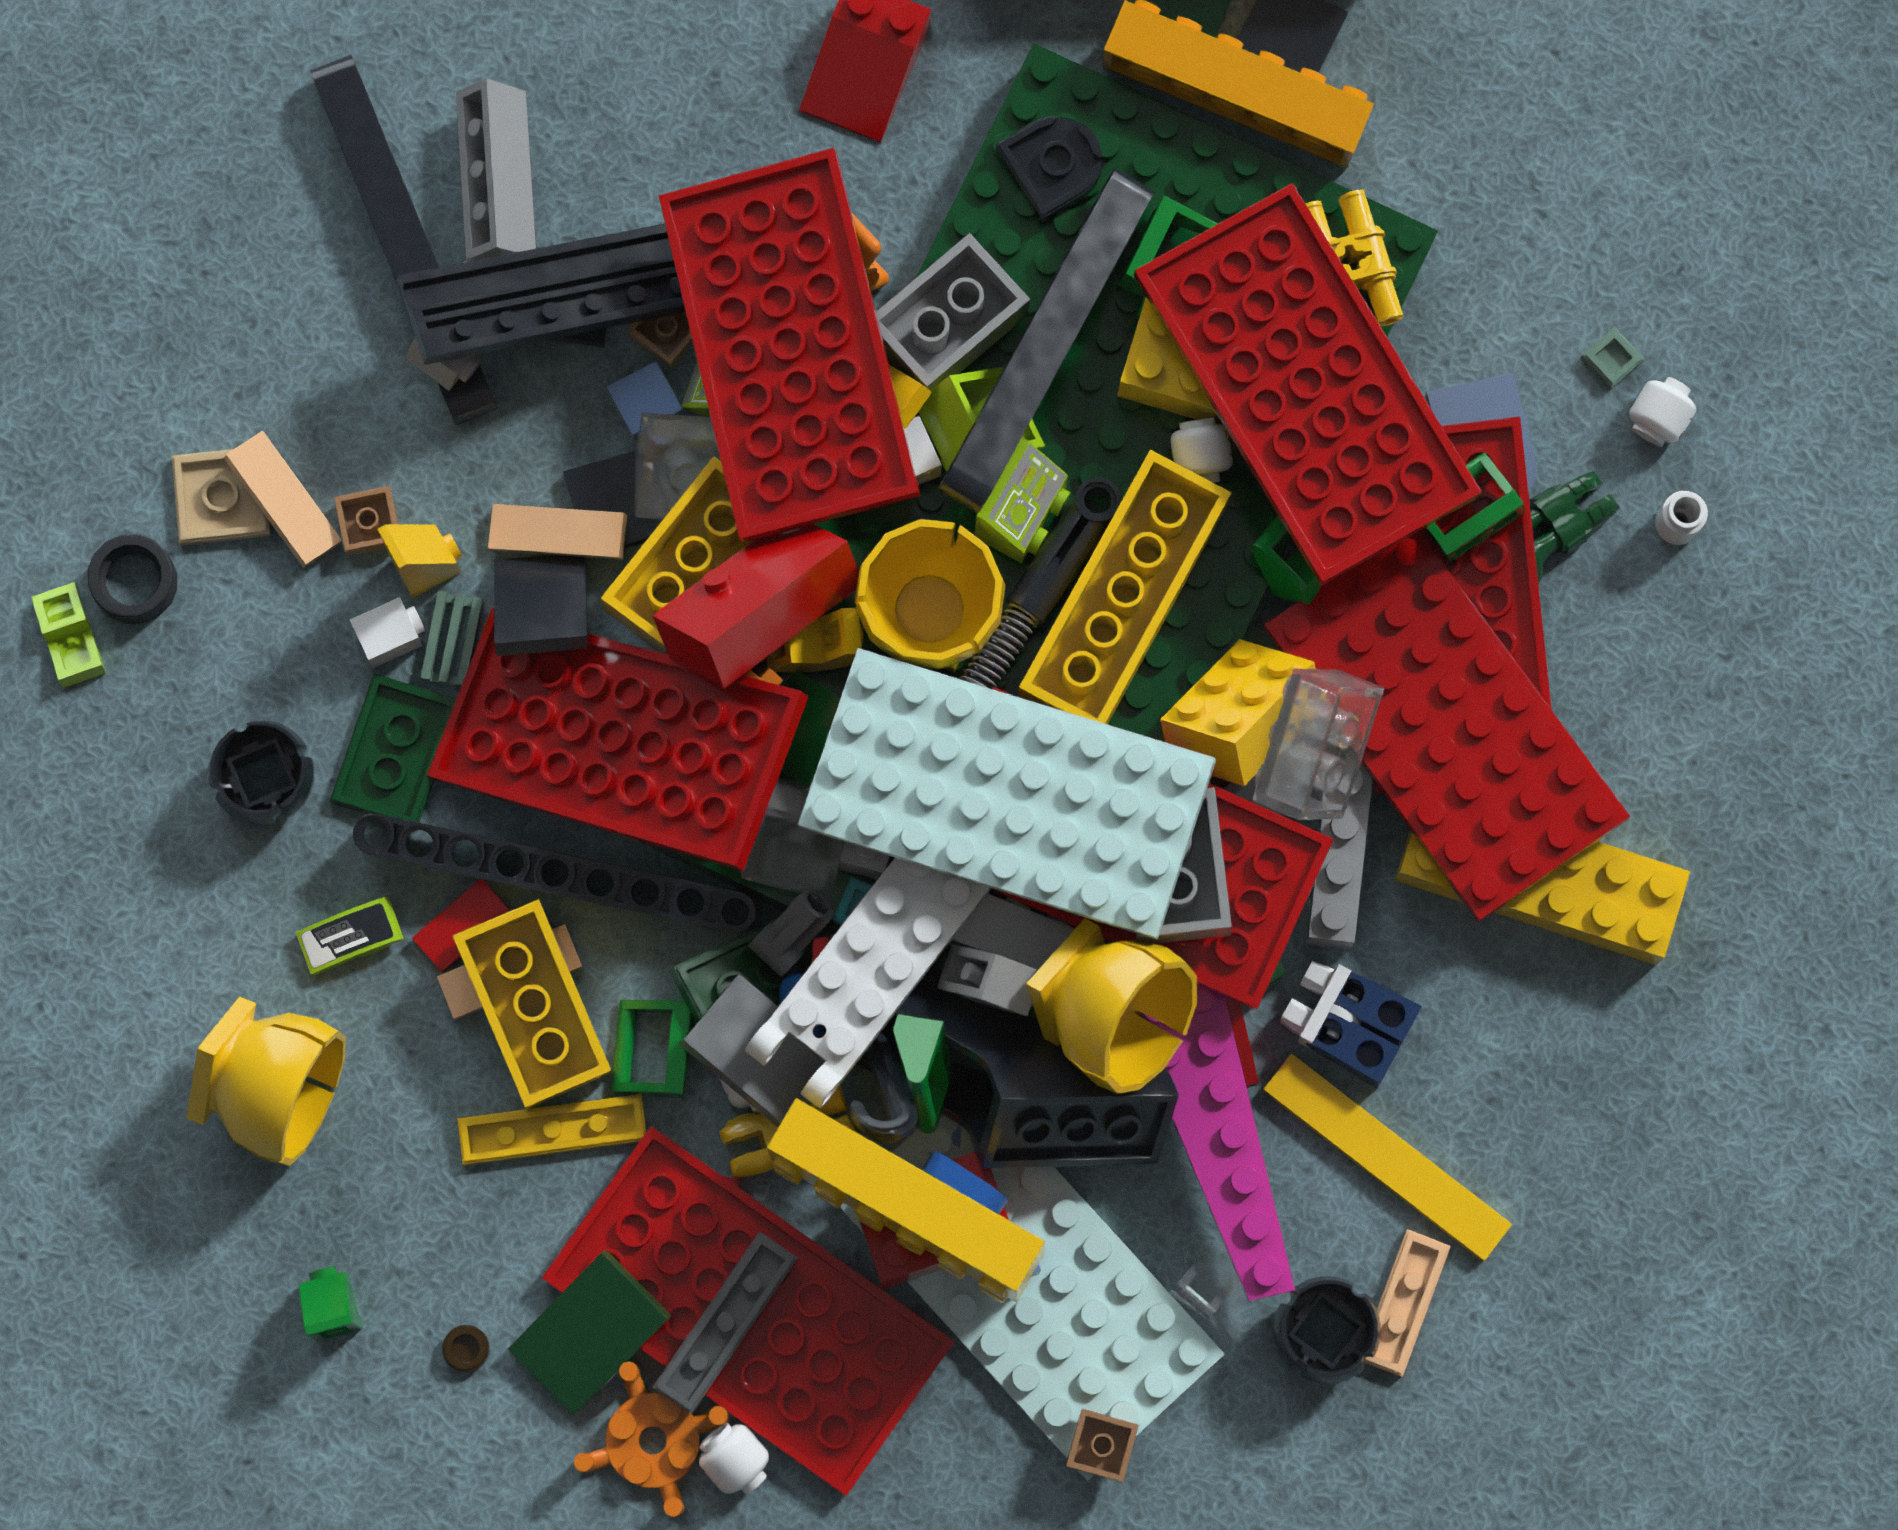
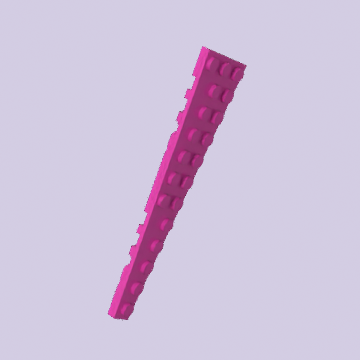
(1224, 1146)

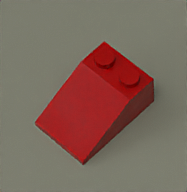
(866, 64)

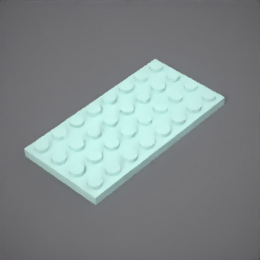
(1007, 793)
(1085, 1329)

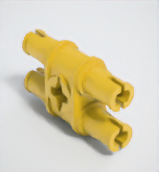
(1368, 249)

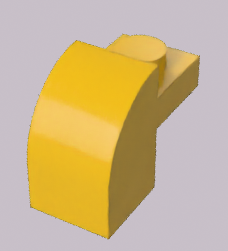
(822, 645)

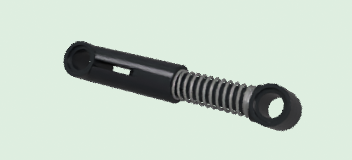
(1045, 581)

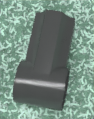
(787, 937)

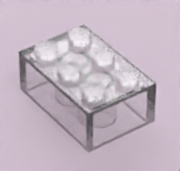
(1317, 744)

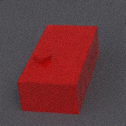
(756, 602)

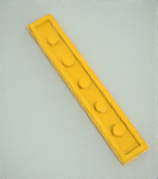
(1387, 1157)

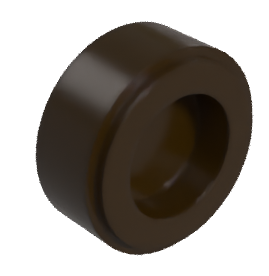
(466, 1348)

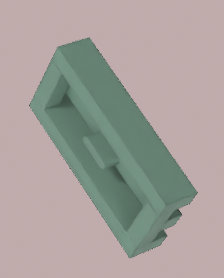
(458, 602)

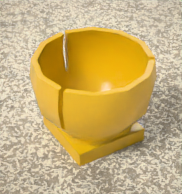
(930, 595)
(1091, 1003)
(257, 1078)

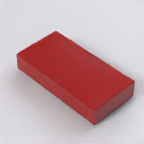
(468, 910)

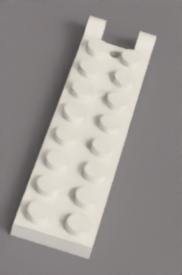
(869, 970)

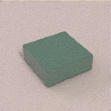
(1612, 358)

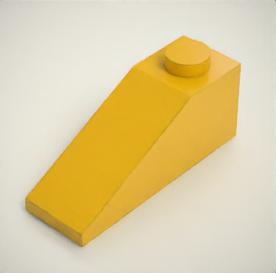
(421, 555)

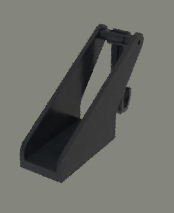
(1029, 1102)

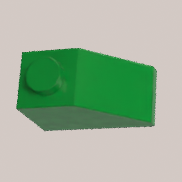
(328, 1304)

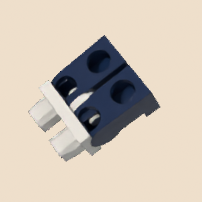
(1338, 1021)

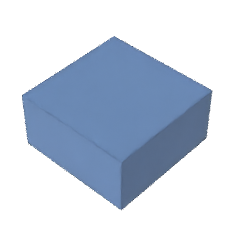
(643, 392)

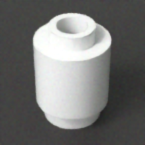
(1687, 506)

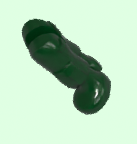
(1564, 521)

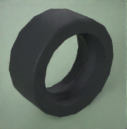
(121, 546)

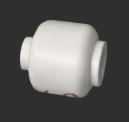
(1662, 411)
(1202, 448)
(733, 1459)

